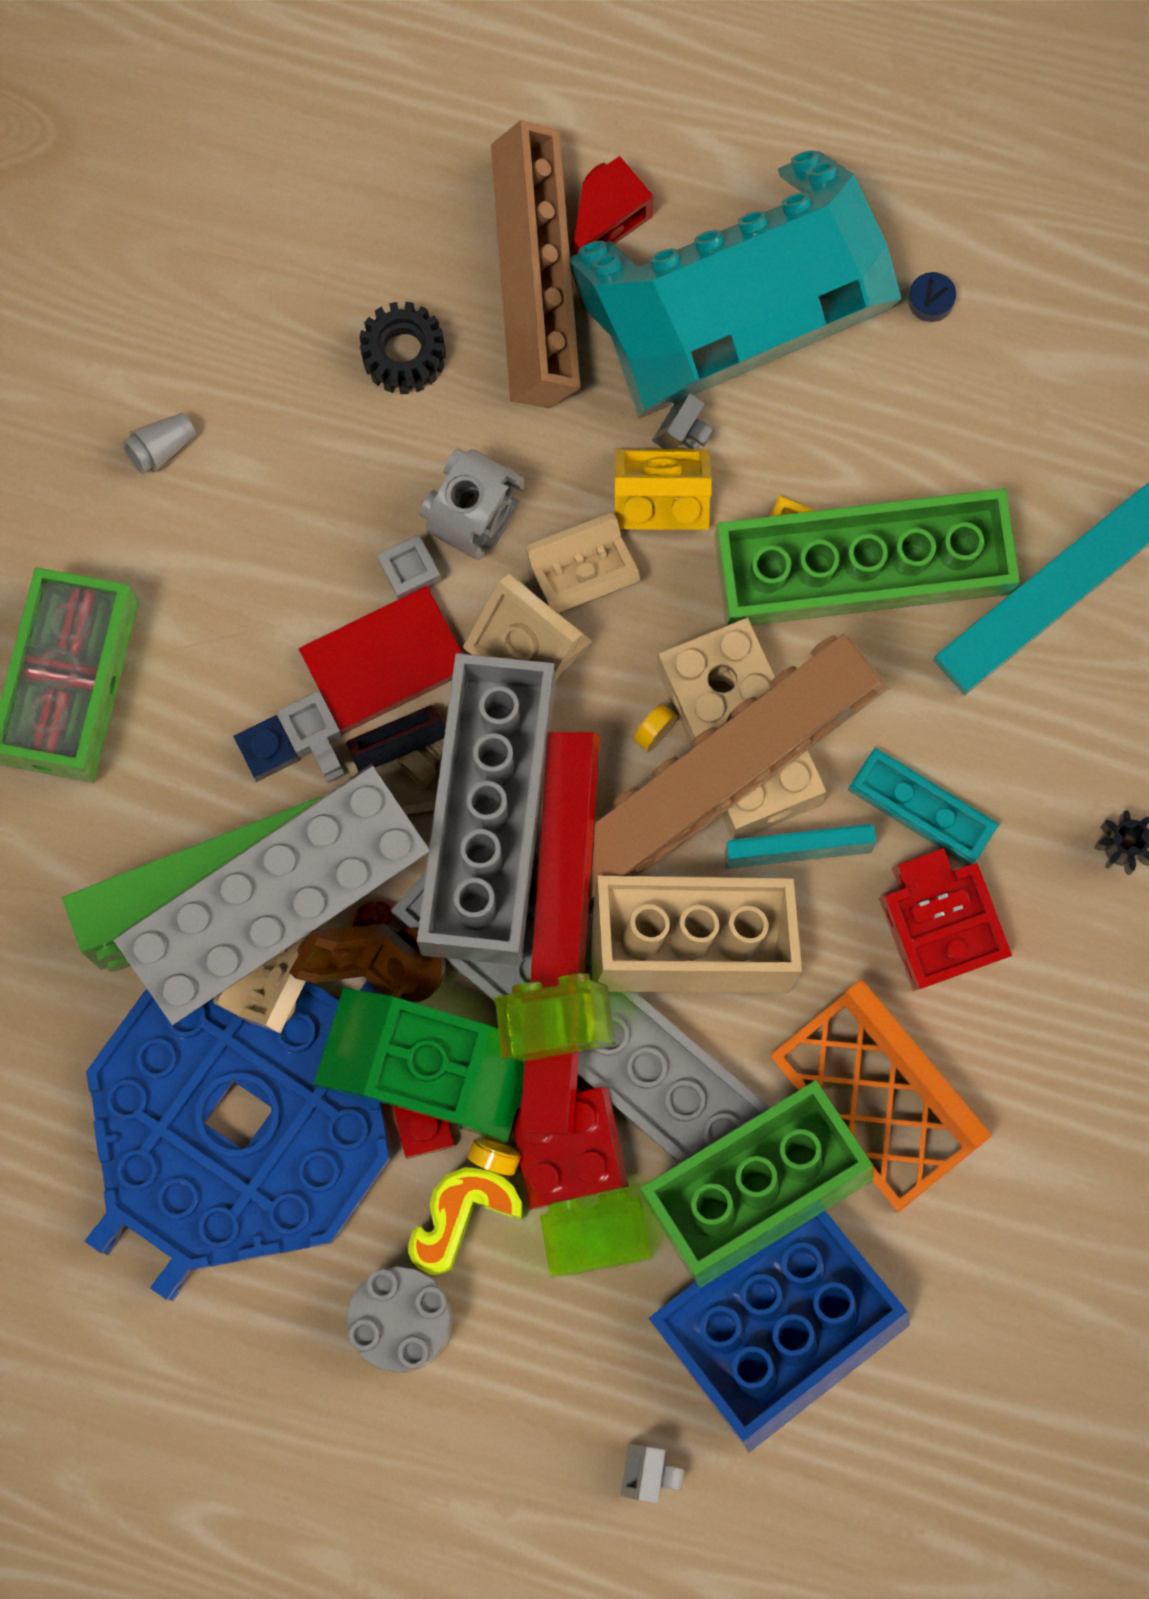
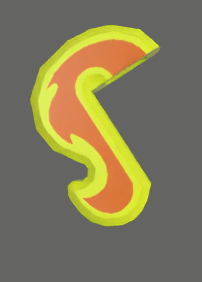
(451, 1211)

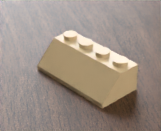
(695, 934)

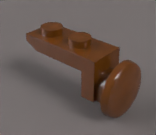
(373, 951)

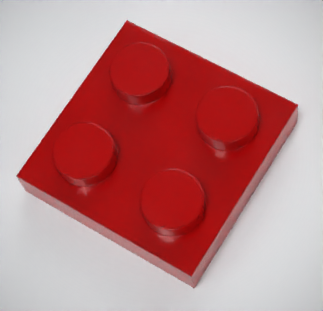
(577, 1164)

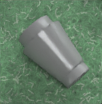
(158, 442)

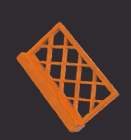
(914, 1067)

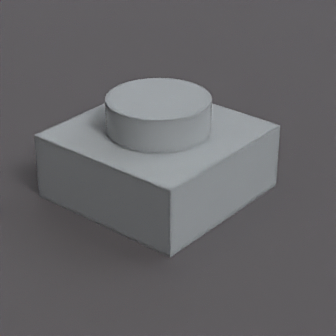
(408, 567)

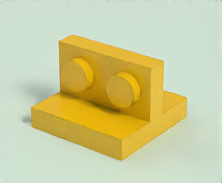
(662, 489)

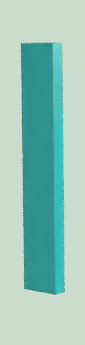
(1048, 594)

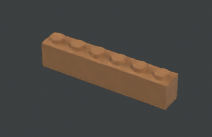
(535, 265)

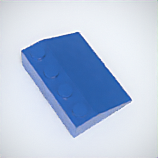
(781, 1327)

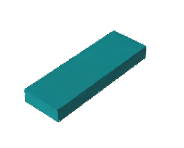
(923, 807)
(800, 846)

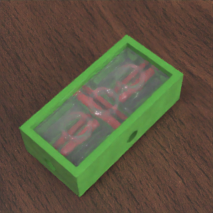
(65, 674)

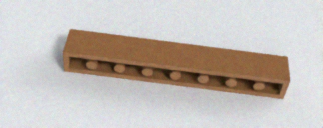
(732, 760)

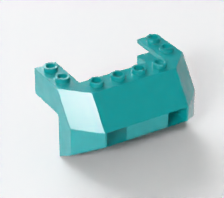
(742, 290)

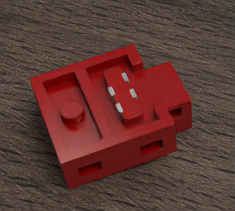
(942, 920)

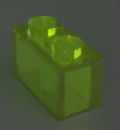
(554, 1019)
(594, 1235)

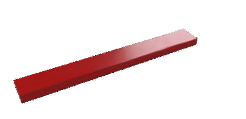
(561, 913)

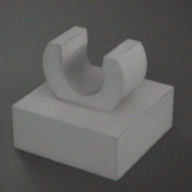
(647, 1473)

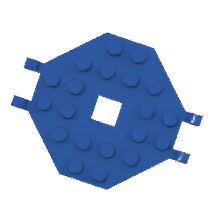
(193, 1186)

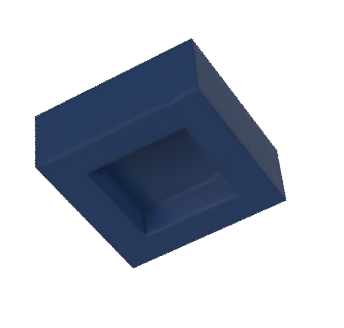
(266, 748)

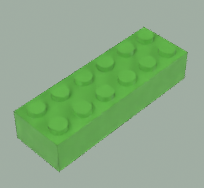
(866, 558)
(116, 903)

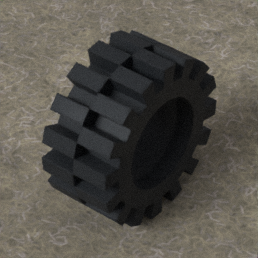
(399, 322)

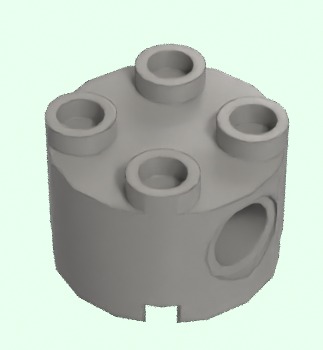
(483, 524)
(399, 1320)

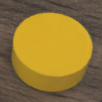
(655, 727)
(494, 1156)

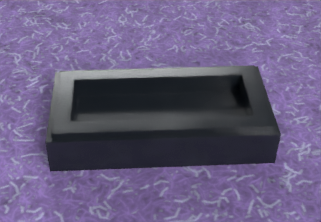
(397, 738)

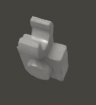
(312, 730)

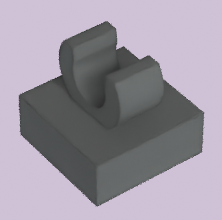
(682, 426)

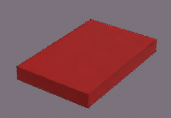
(382, 659)

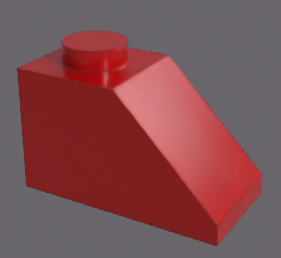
(611, 204)

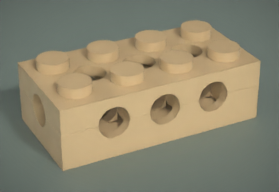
(736, 658)

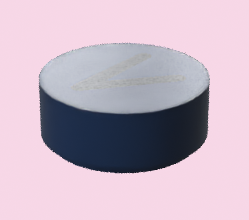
(932, 297)

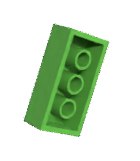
(758, 1183)

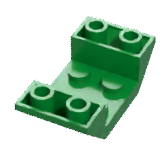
(421, 1062)

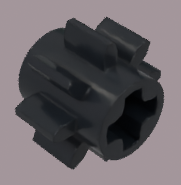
(1113, 850)

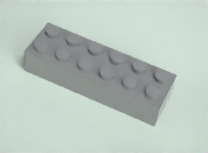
(487, 810)
(271, 894)

